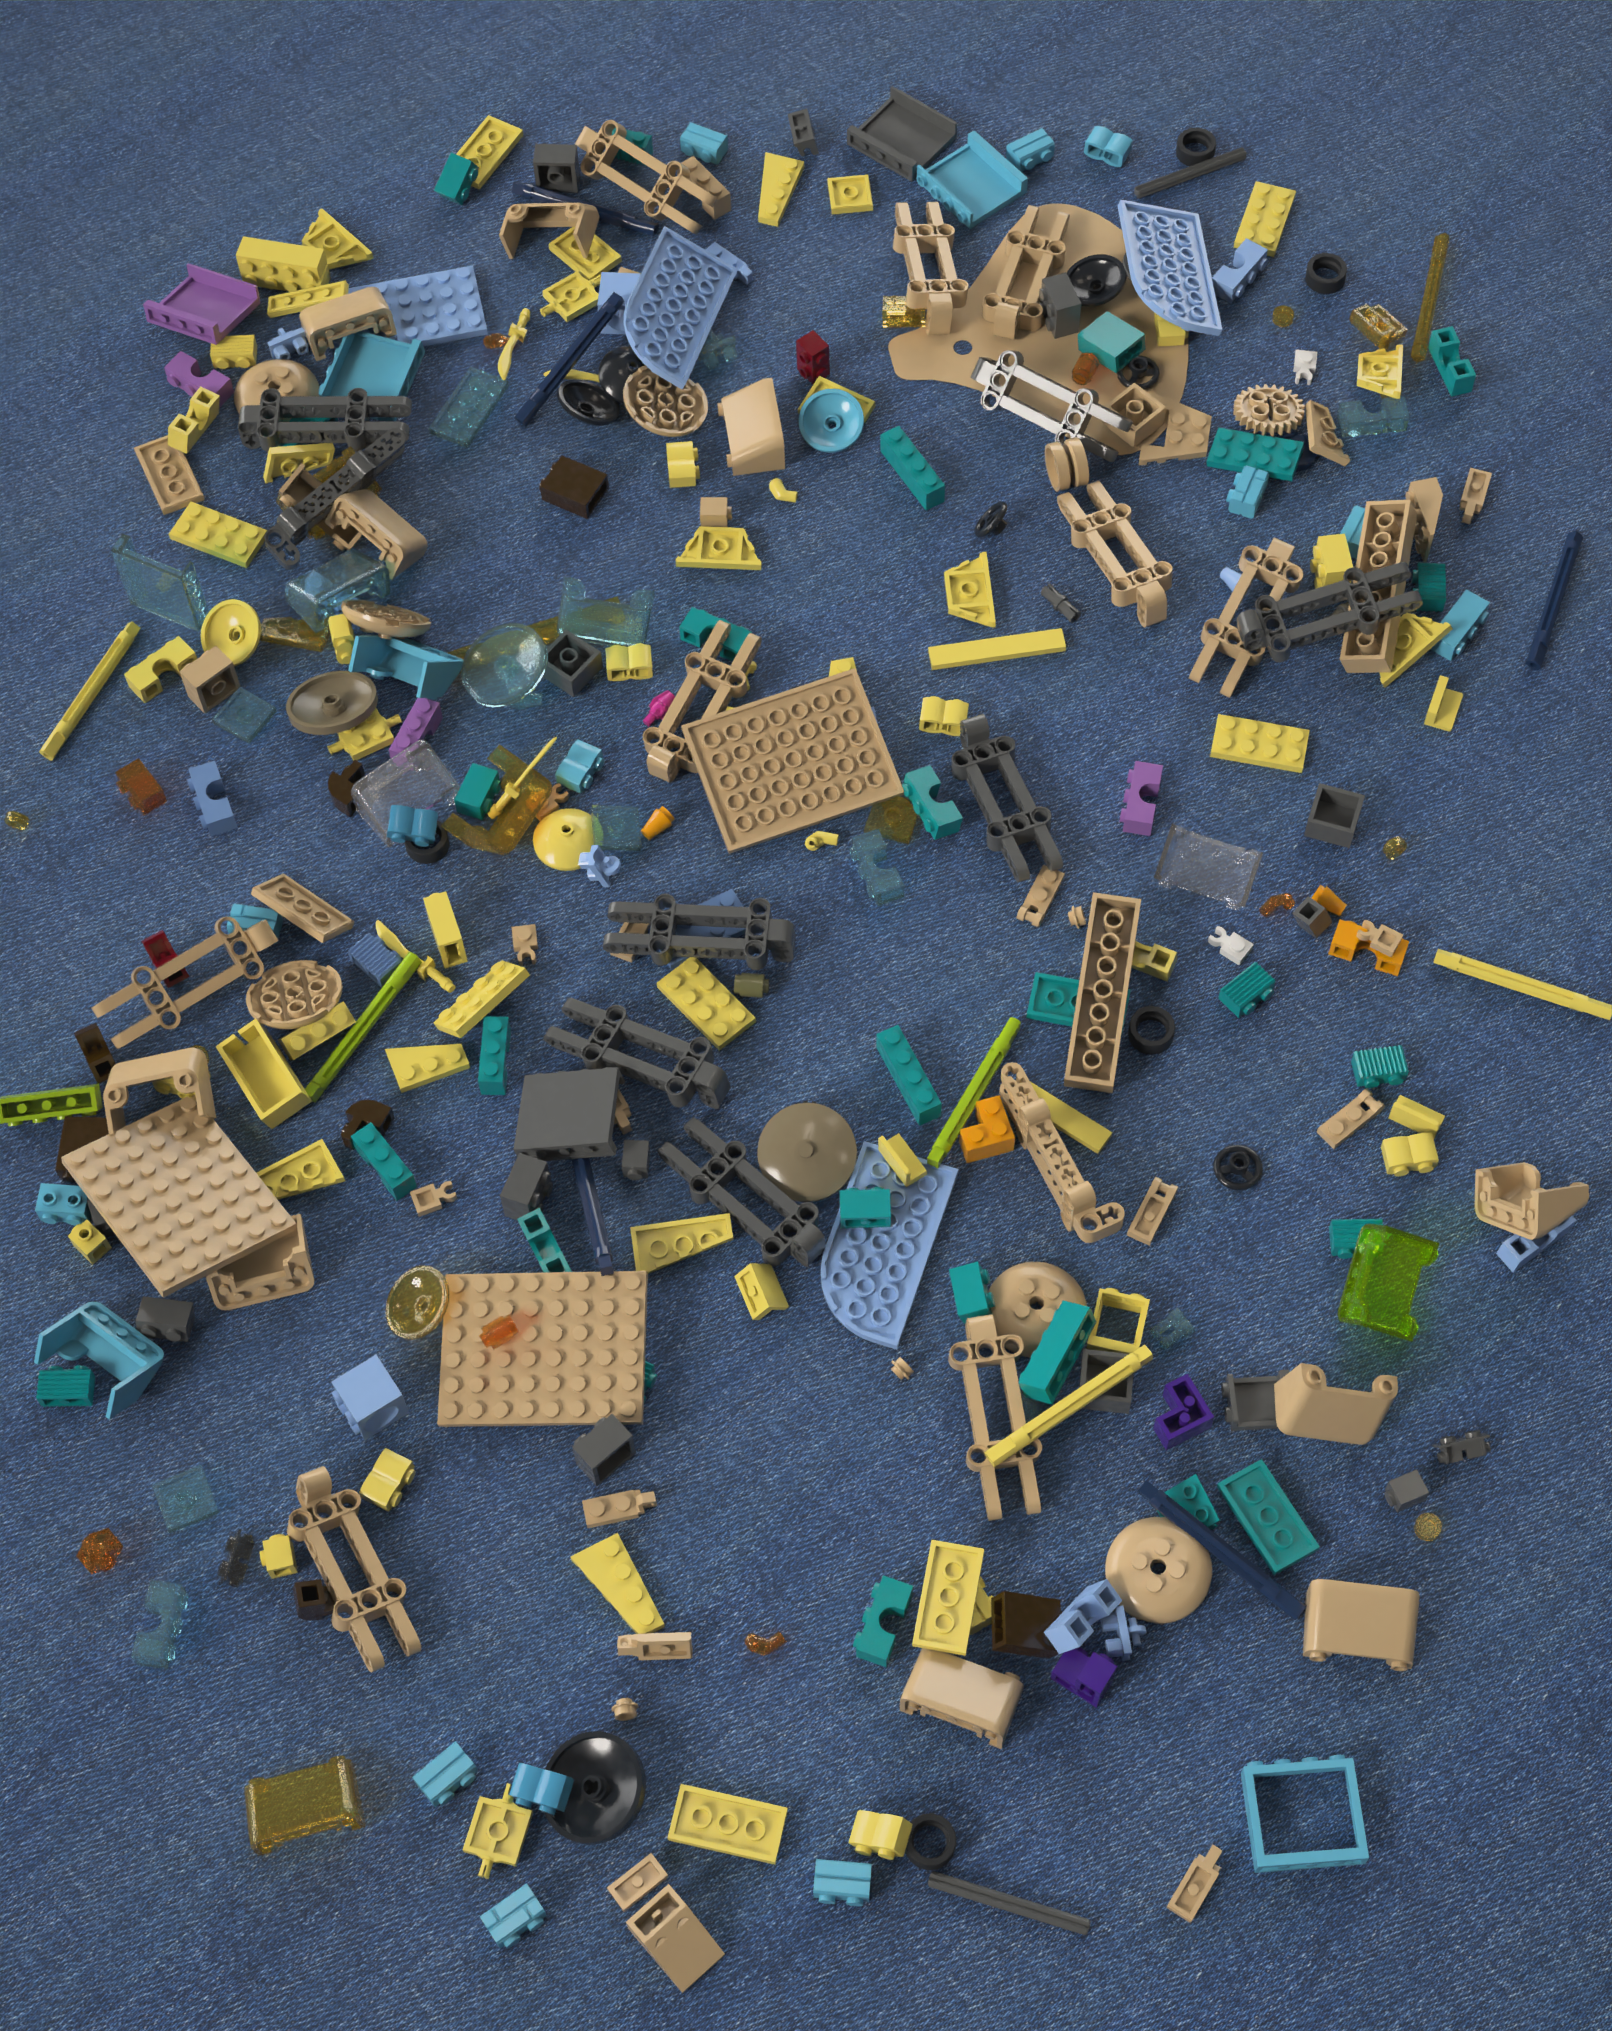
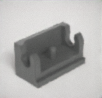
(803, 131)

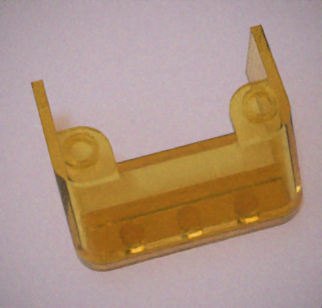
(515, 816)

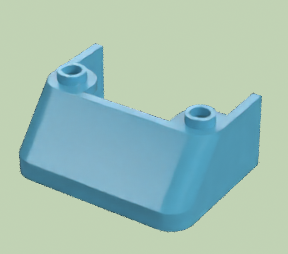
(407, 661)
(111, 1344)

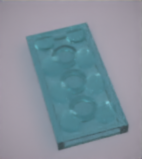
(468, 407)

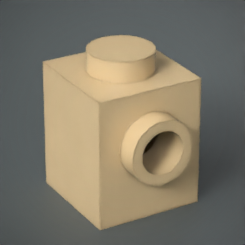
(715, 512)

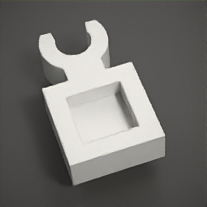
(1304, 365)
(1232, 947)

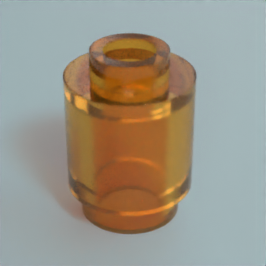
(1085, 368)
(498, 1332)

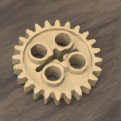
(1284, 409)

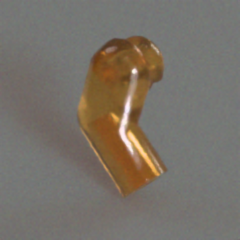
(495, 340)
(1277, 900)
(762, 1645)

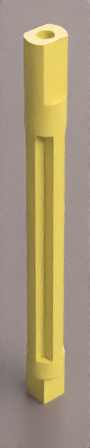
(89, 691)
(1523, 984)
(1068, 1406)

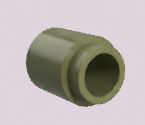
(751, 985)

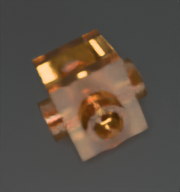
(99, 1551)

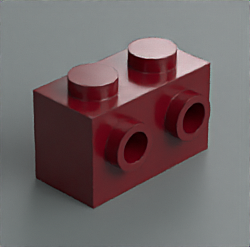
(812, 357)

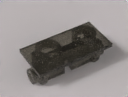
(237, 1548)

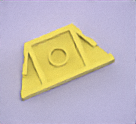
(338, 243)
(1381, 371)
(719, 549)
(970, 591)
(1414, 639)

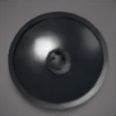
(605, 1788)

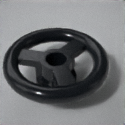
(1139, 369)
(993, 521)
(1239, 1157)

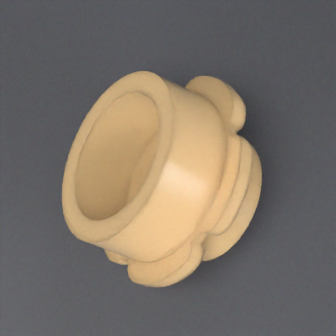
(1077, 916)
(901, 1368)
(625, 1709)

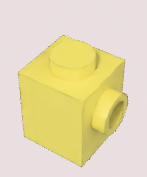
(89, 1241)
(279, 1556)

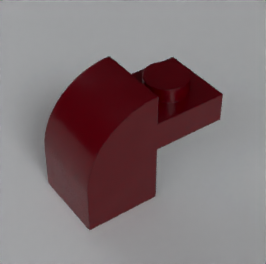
(161, 952)

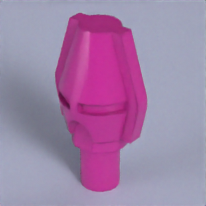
(659, 707)

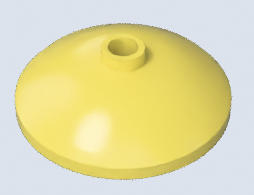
(225, 624)
(559, 848)

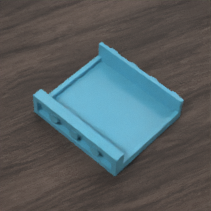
(973, 181)
(373, 364)

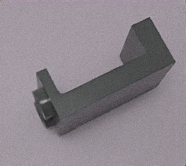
(1251, 1401)

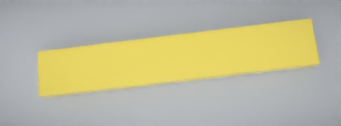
(997, 649)

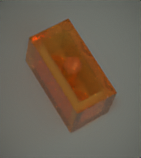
(140, 787)

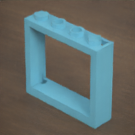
(1309, 1859)

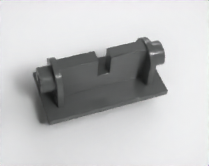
(1452, 1448)

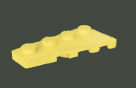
(674, 1241)

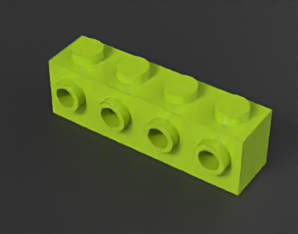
(50, 1103)

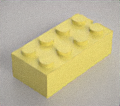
(281, 265)
(264, 1074)

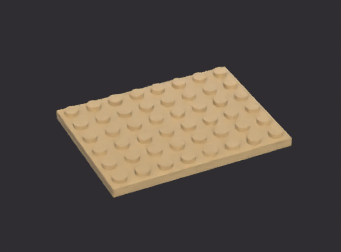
(792, 760)
(178, 1195)
(569, 1362)

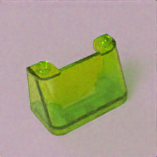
(1385, 1280)

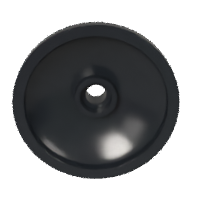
(1097, 279)
(616, 369)
(587, 403)

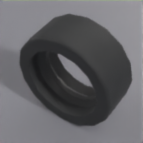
(1195, 135)
(1329, 261)
(430, 855)
(1156, 1014)
(941, 1860)

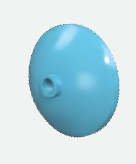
(826, 408)

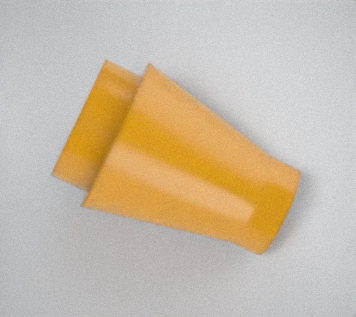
(657, 823)
(1329, 900)

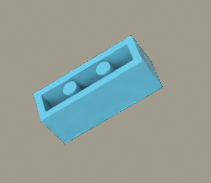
(1464, 618)

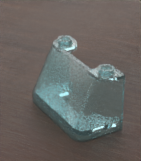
(338, 580)
(604, 620)

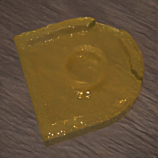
(893, 819)

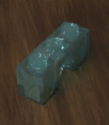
(1357, 421)
(883, 884)
(158, 1647)

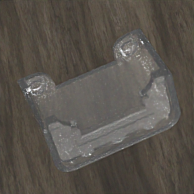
(408, 779)
(1208, 867)

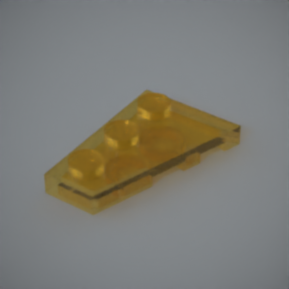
(294, 633)

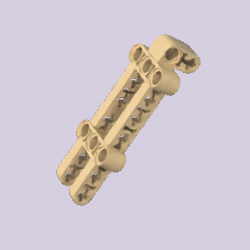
(594, 145)
(935, 295)
(1011, 313)
(1090, 531)
(1275, 559)
(660, 760)
(254, 938)
(1033, 1131)
(982, 1334)
(315, 1498)

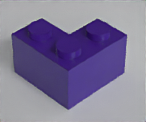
(1187, 1416)
(1084, 1675)

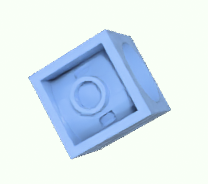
(622, 285)
(369, 1398)

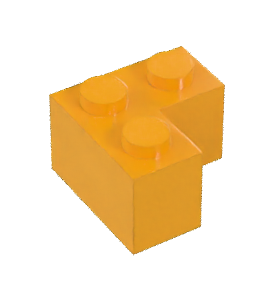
(991, 1135)

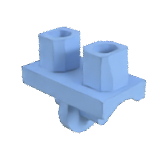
(287, 343)
(599, 865)
(1121, 1646)

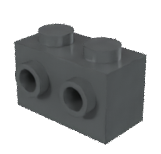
(165, 1318)

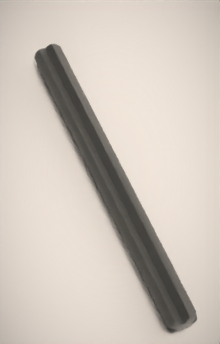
(1190, 172)
(1009, 1903)

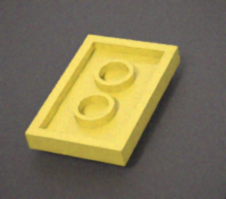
(599, 259)

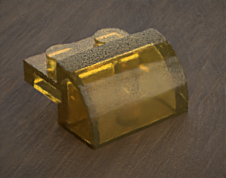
(1377, 325)

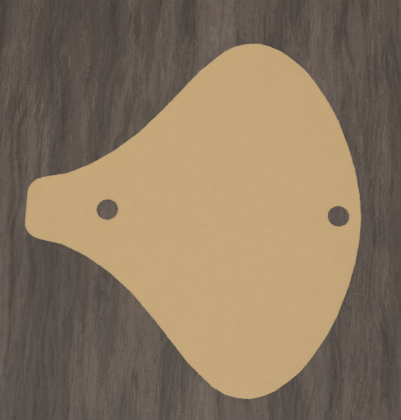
(933, 357)

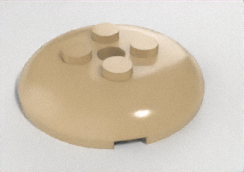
(281, 374)
(663, 406)
(385, 620)
(294, 994)
(1024, 1286)
(1158, 1596)

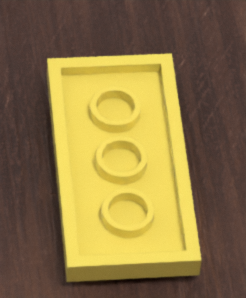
(489, 147)
(1266, 216)
(218, 534)
(1260, 743)
(481, 998)
(706, 1002)
(948, 1597)
(727, 1824)

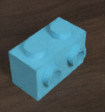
(62, 1204)

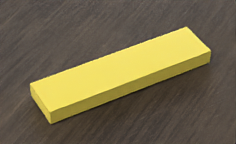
(298, 300)
(1074, 1123)

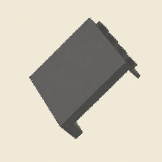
(903, 134)
(568, 1114)

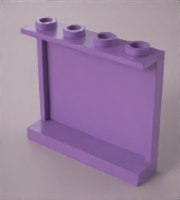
(204, 305)

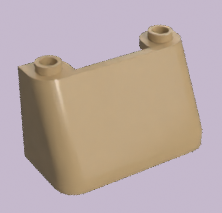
(344, 317)
(753, 429)
(382, 526)
(1515, 1202)
(265, 1274)
(1322, 1412)
(1360, 1622)
(962, 1694)

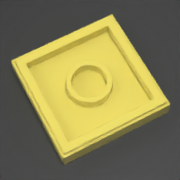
(850, 194)

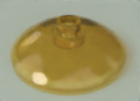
(417, 1302)

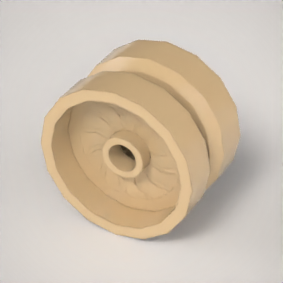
(1066, 464)

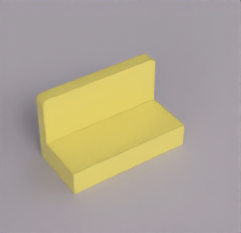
(1443, 706)
(1416, 1116)
(901, 1159)
(760, 1290)

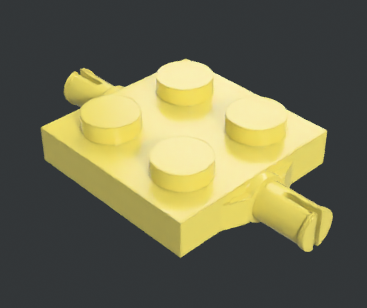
(571, 296)
(367, 736)
(497, 1831)

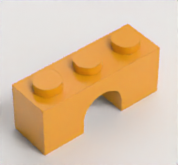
(1346, 944)

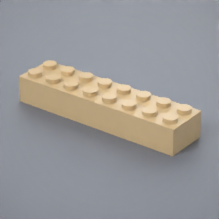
(1383, 542)
(1102, 992)

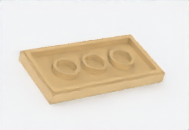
(168, 475)
(302, 908)

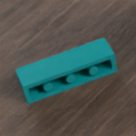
(912, 468)
(908, 1075)
(1057, 1352)

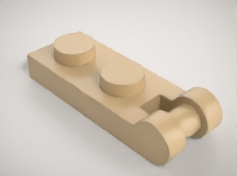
(1040, 896)
(1350, 1119)
(1152, 1211)

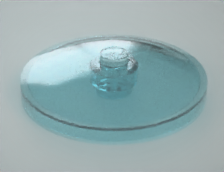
(504, 665)

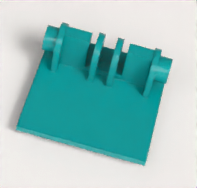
(1195, 1500)

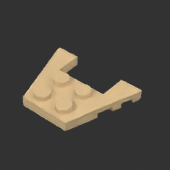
(1185, 434)

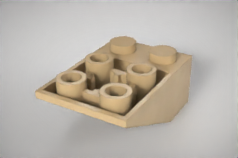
(1426, 499)
(675, 1938)

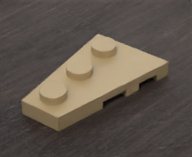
(1322, 435)

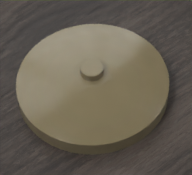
(332, 702)
(807, 1152)

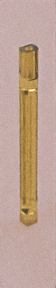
(1430, 296)

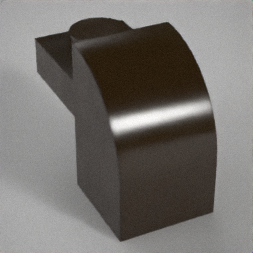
(341, 786)
(95, 1051)
(362, 1114)
(312, 1600)

